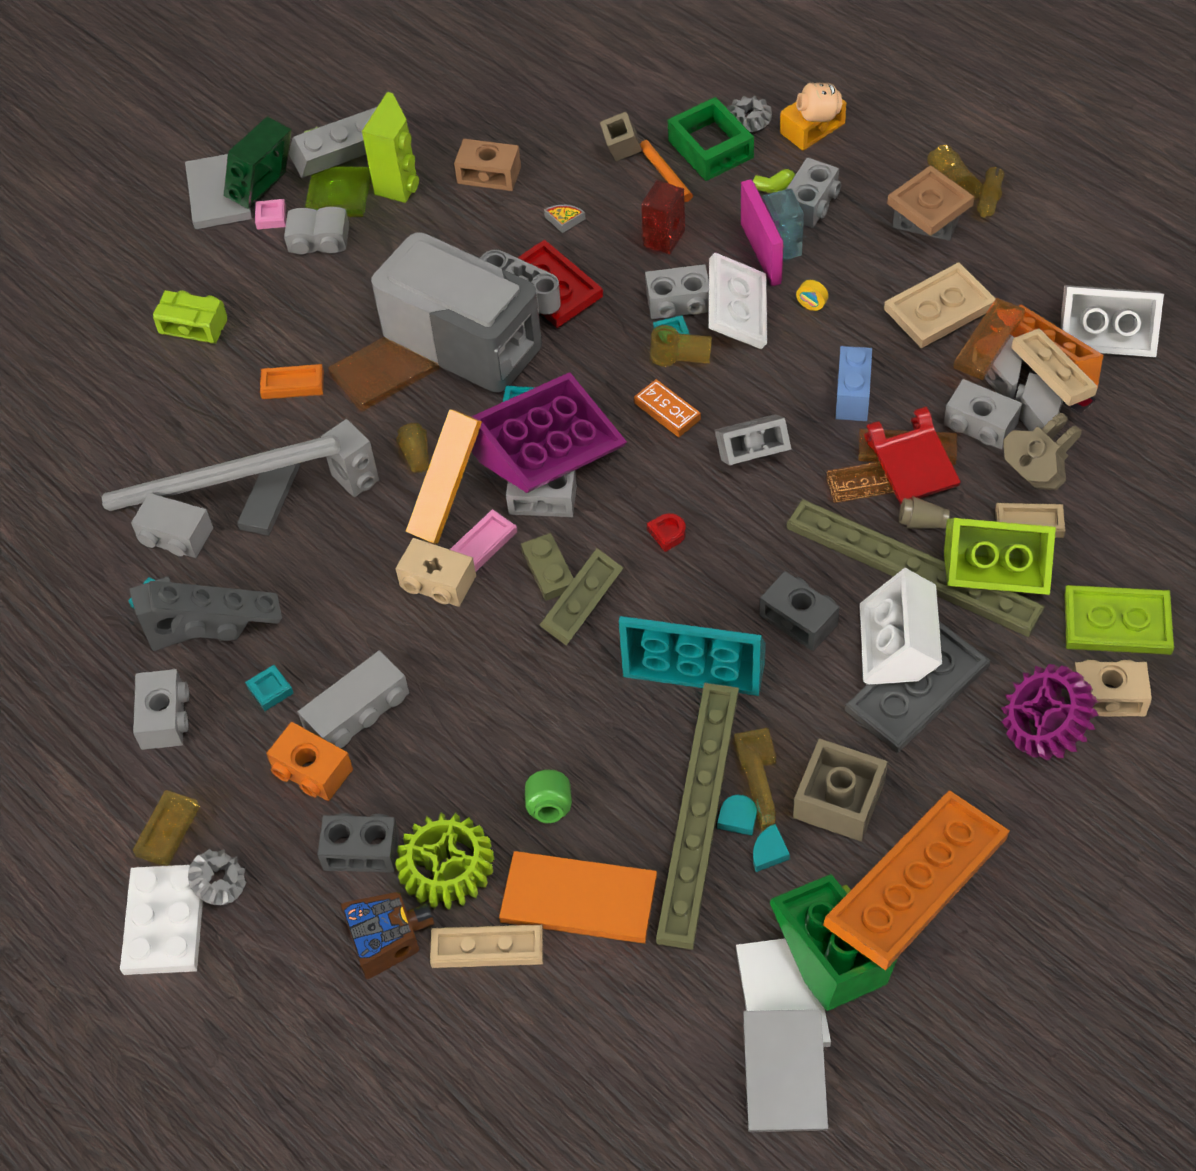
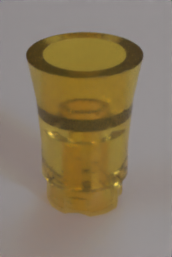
(952, 166)

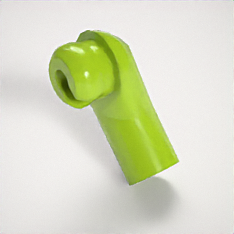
(775, 183)

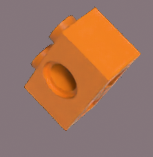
(301, 746)

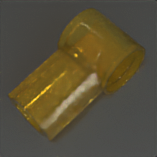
(670, 346)

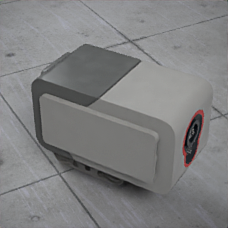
(464, 309)

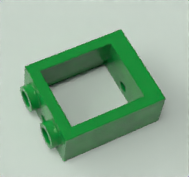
(711, 162)

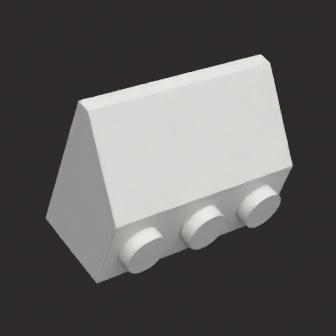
(1113, 319)
(900, 630)

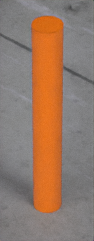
(664, 169)

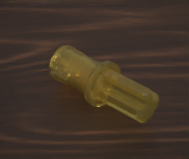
(990, 192)

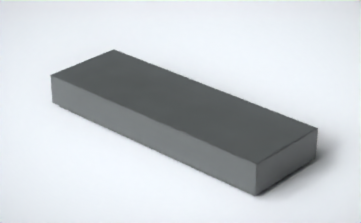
(267, 499)

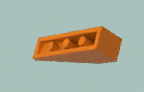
(1080, 353)

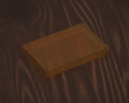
(379, 372)

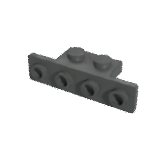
(212, 610)

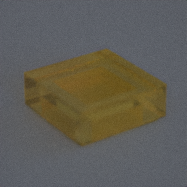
(755, 740)

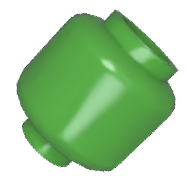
(548, 795)

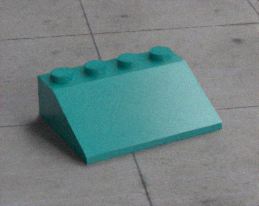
(691, 655)

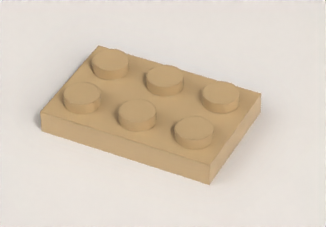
(939, 305)

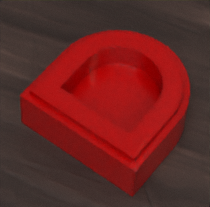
(667, 530)

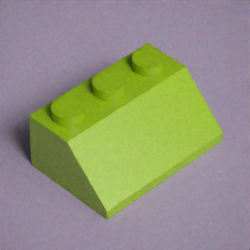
(390, 151)
(999, 555)

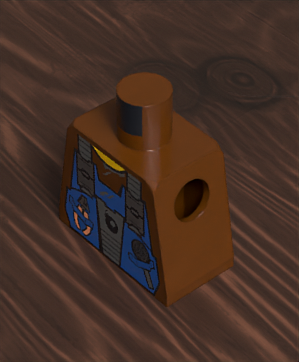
(384, 930)

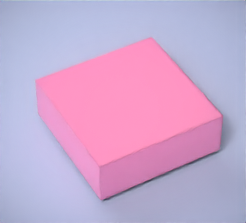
(270, 214)

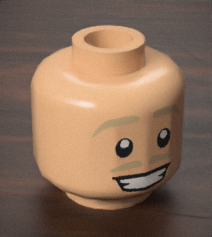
(819, 102)

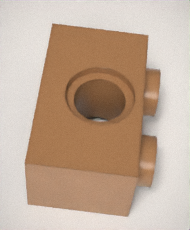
(487, 164)

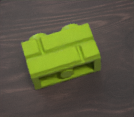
(190, 316)

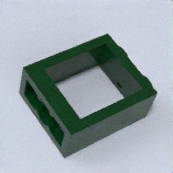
(254, 162)

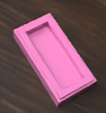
(486, 538)

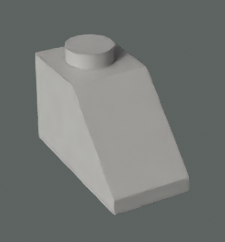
(1005, 371)
(1038, 402)

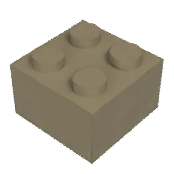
(840, 789)

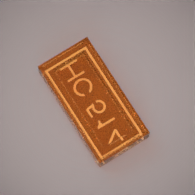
(858, 482)

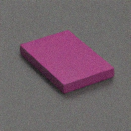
(761, 232)

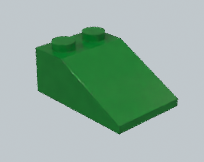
(826, 962)

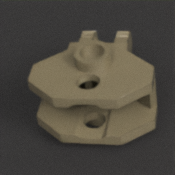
(1038, 456)

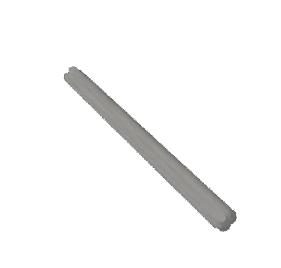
(223, 472)

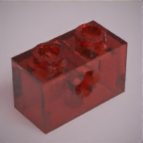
(663, 217)

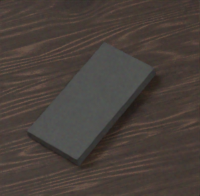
(905, 708)

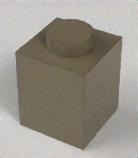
(621, 136)

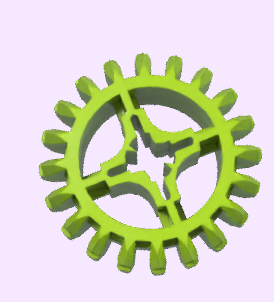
(434, 844)

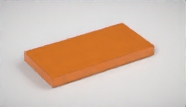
(579, 897)

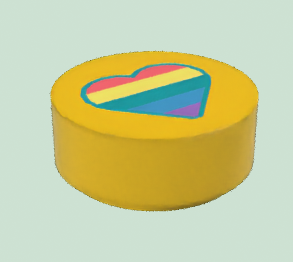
(812, 295)

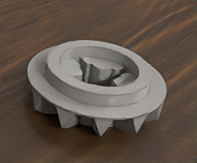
(757, 119)
(223, 890)

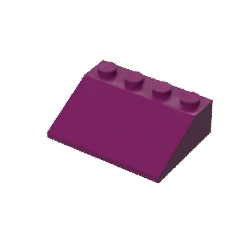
(544, 434)

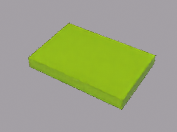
(1118, 619)

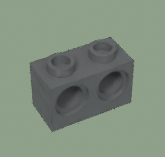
(357, 852)

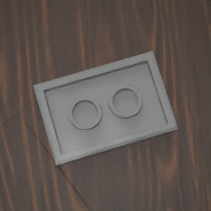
(206, 194)
(785, 1071)

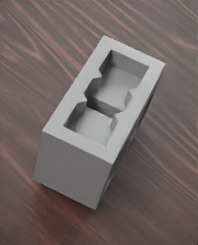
(814, 188)
(677, 291)
(551, 499)

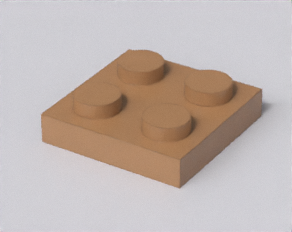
(930, 200)

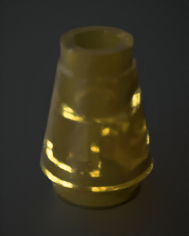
(414, 446)

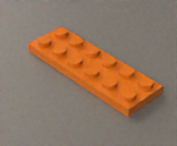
(916, 879)

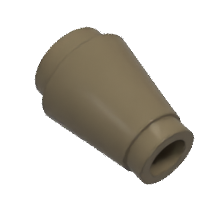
(922, 514)

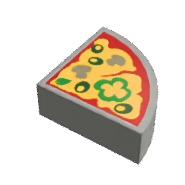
(564, 216)

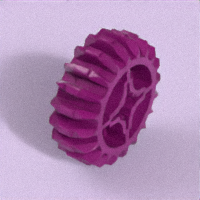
(1057, 723)

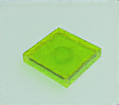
(340, 188)

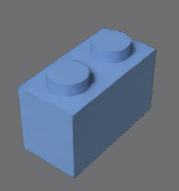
(853, 383)

